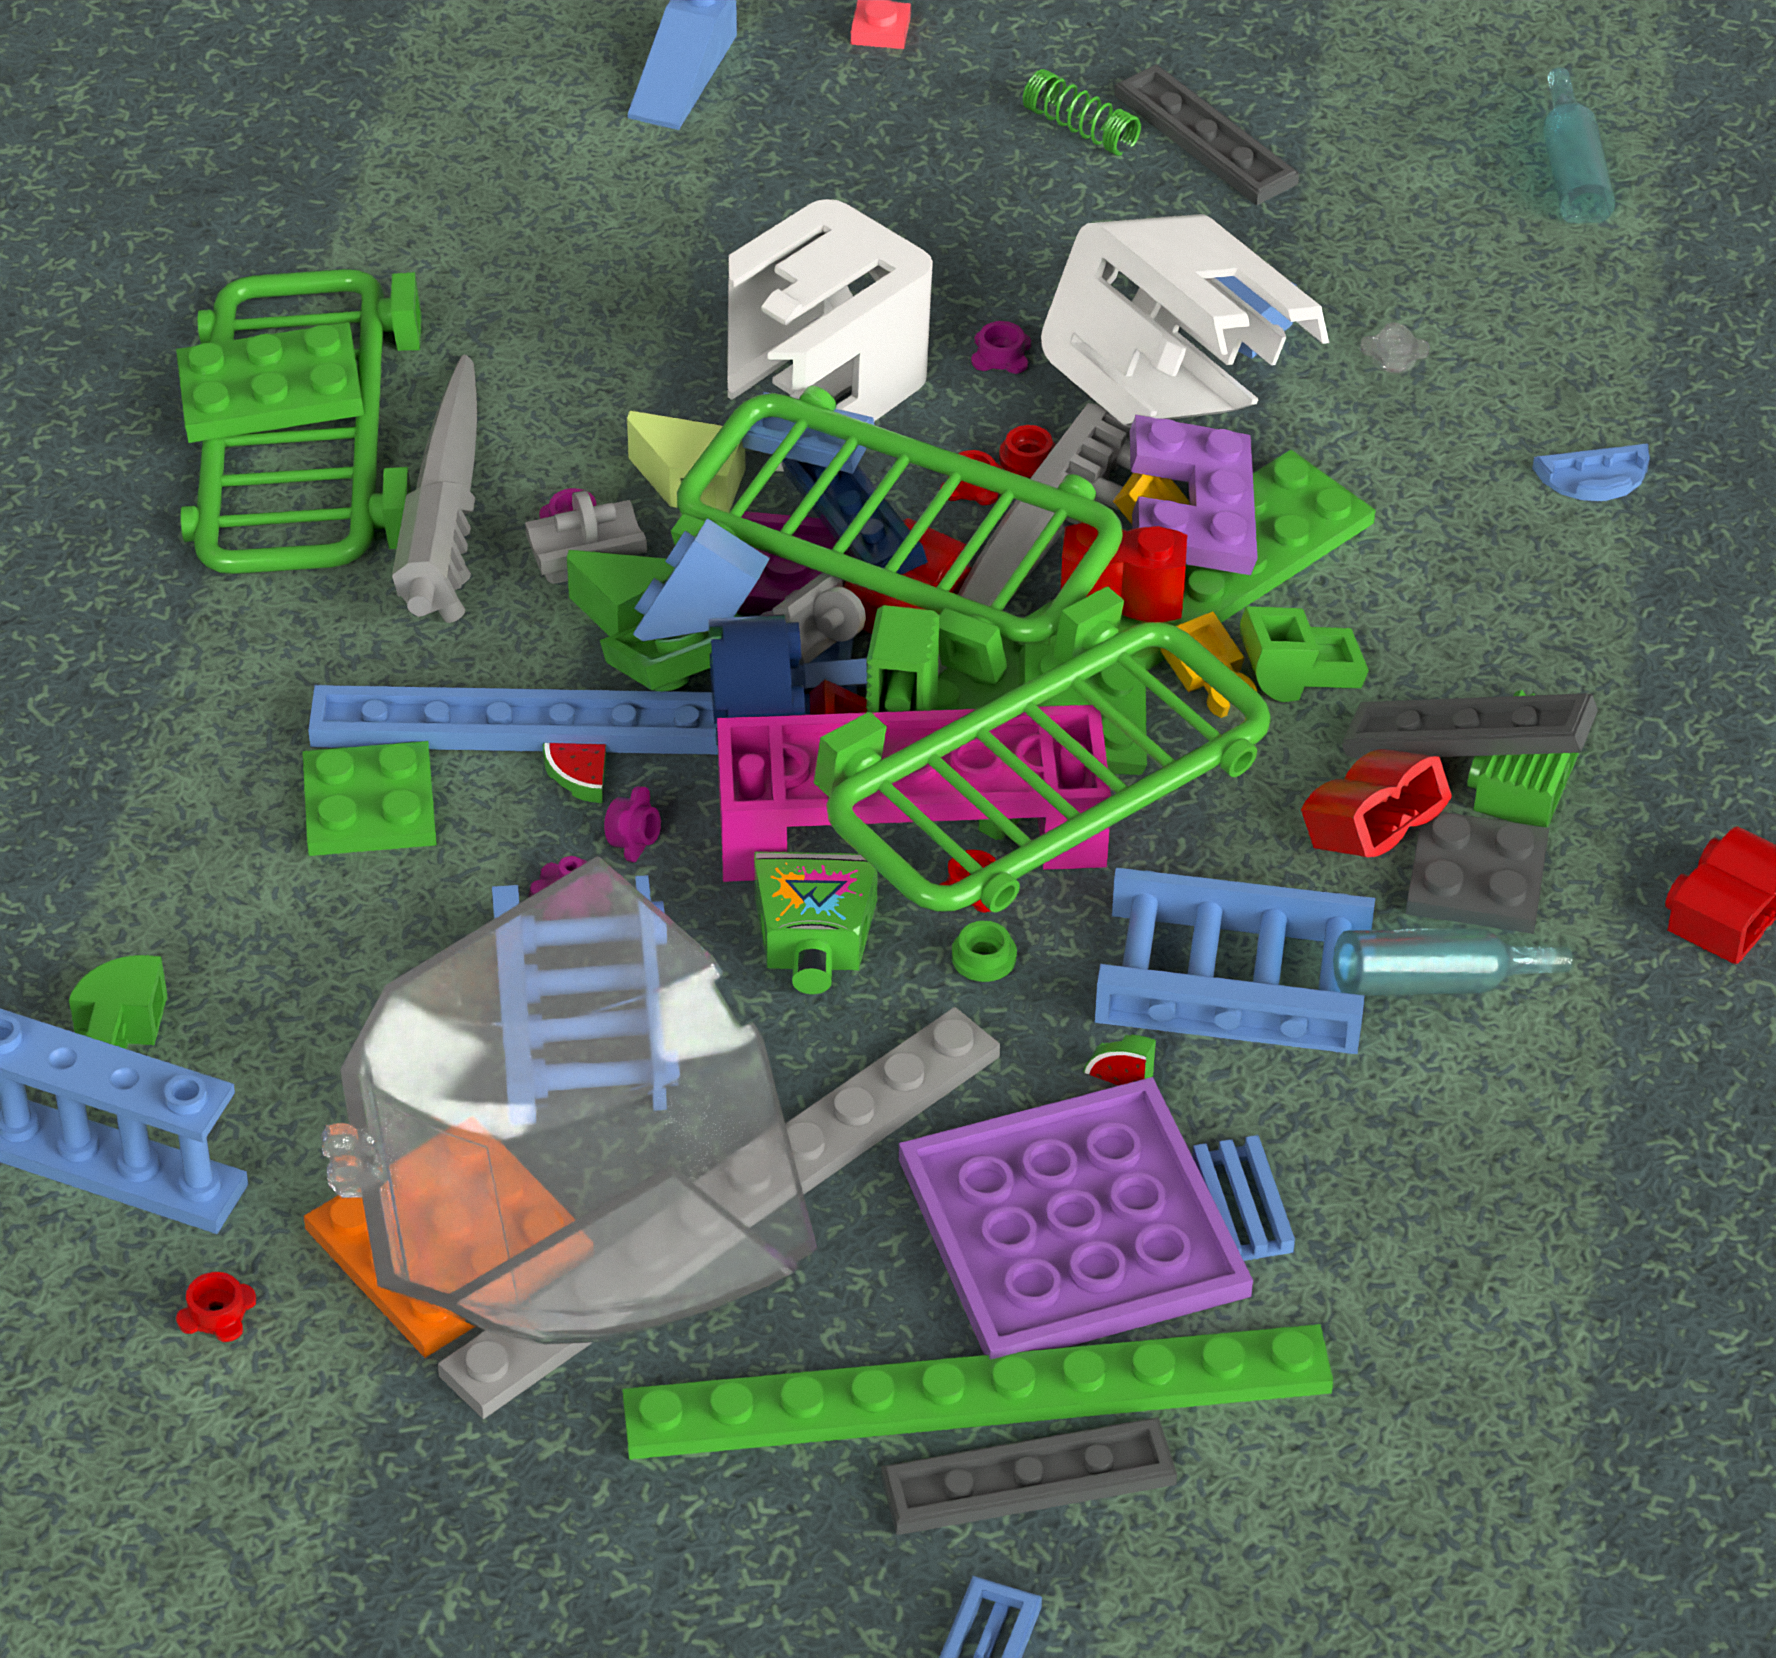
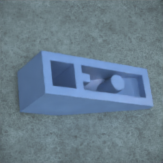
(683, 59)

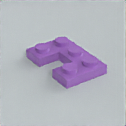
(1220, 490)

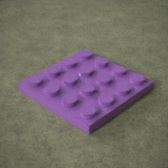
(1074, 1220)

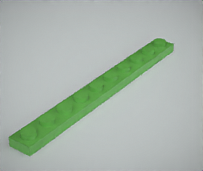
(975, 1391)

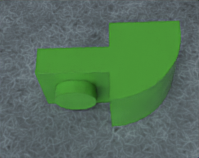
(1294, 656)
(121, 1001)

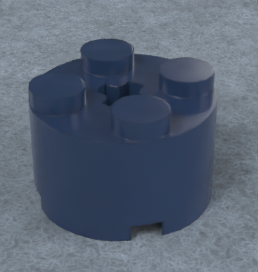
(754, 666)

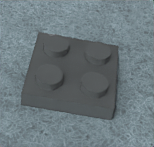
(1478, 872)

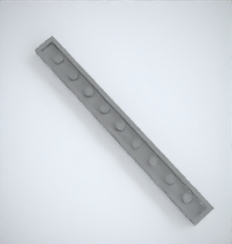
(822, 1141)

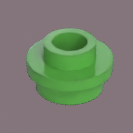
(989, 938)

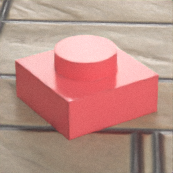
(881, 23)

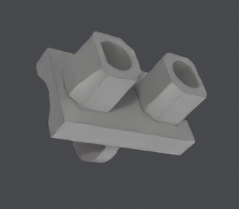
(586, 528)
(824, 614)

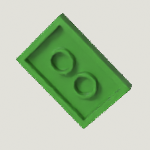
(269, 382)

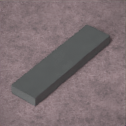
(1206, 134)
(1473, 725)
(1028, 1475)

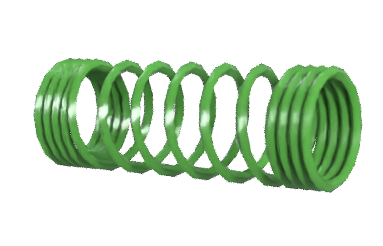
(1112, 126)

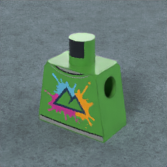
(814, 913)

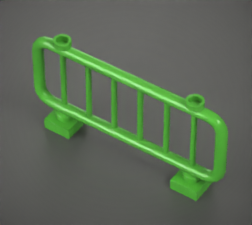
(368, 509)
(967, 629)
(1085, 644)

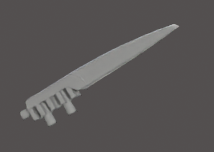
(1087, 449)
(433, 519)

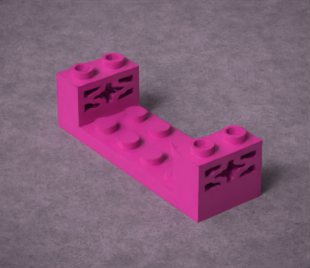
(772, 762)

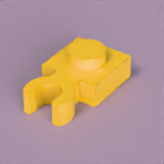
(1215, 638)

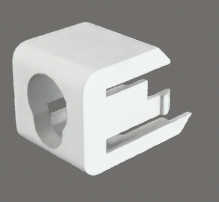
(796, 305)
(1131, 350)

